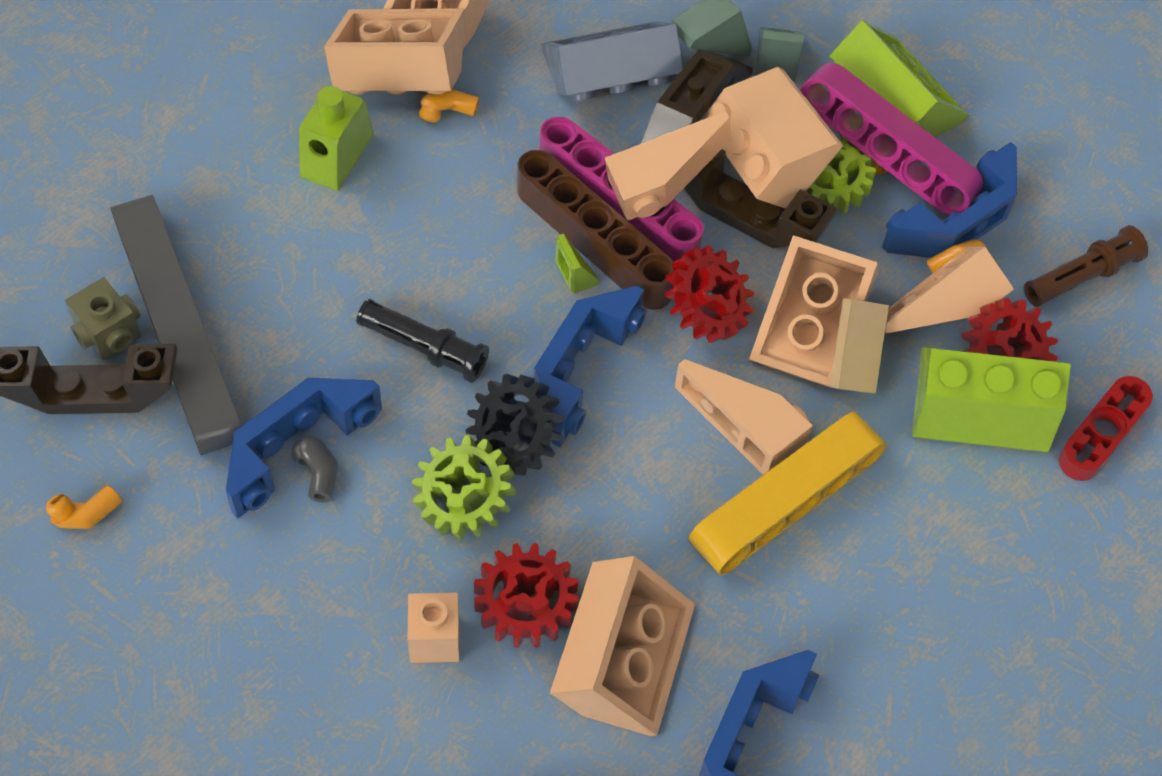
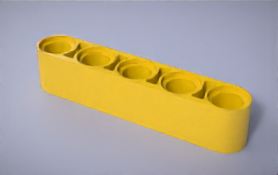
(787, 493)

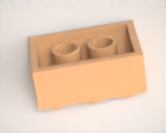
(397, 50)
(775, 136)
(623, 646)

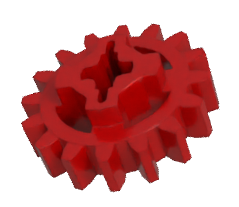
(704, 273)
(1018, 335)
(520, 614)

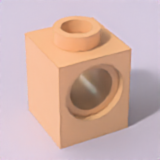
(433, 627)

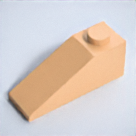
(659, 169)
(951, 292)
(748, 416)

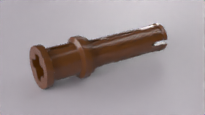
(1101, 259)

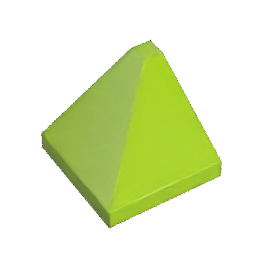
(573, 267)

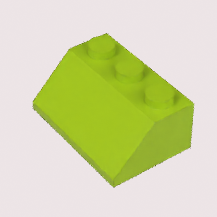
(898, 77)
(989, 399)

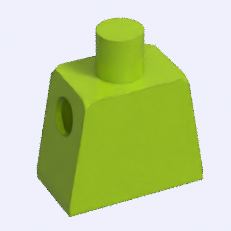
(336, 125)

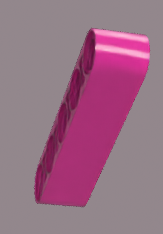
(911, 145)
(586, 160)

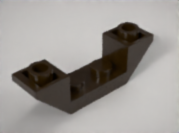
(694, 92)
(768, 223)
(87, 388)

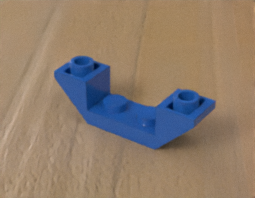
(925, 235)
(606, 315)
(345, 401)
(775, 683)

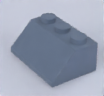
(614, 59)

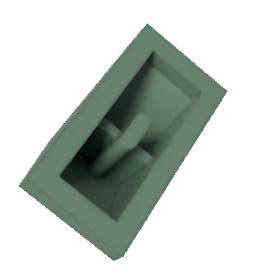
(714, 28)
(779, 49)

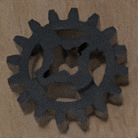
(517, 424)

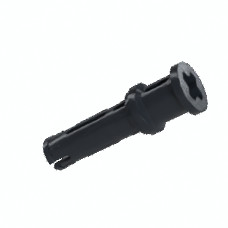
(440, 346)

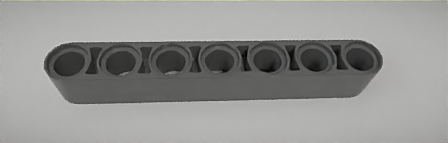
(177, 322)

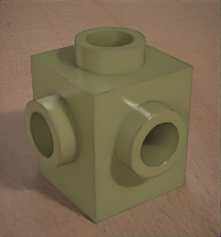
(103, 318)

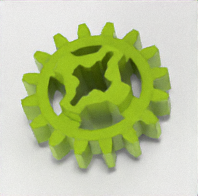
(834, 181)
(476, 501)

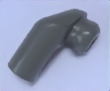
(323, 464)

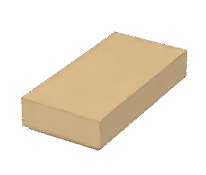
(859, 346)

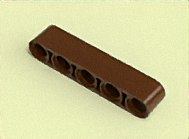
(593, 227)

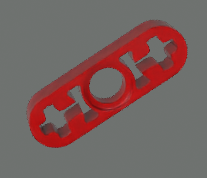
(1105, 445)

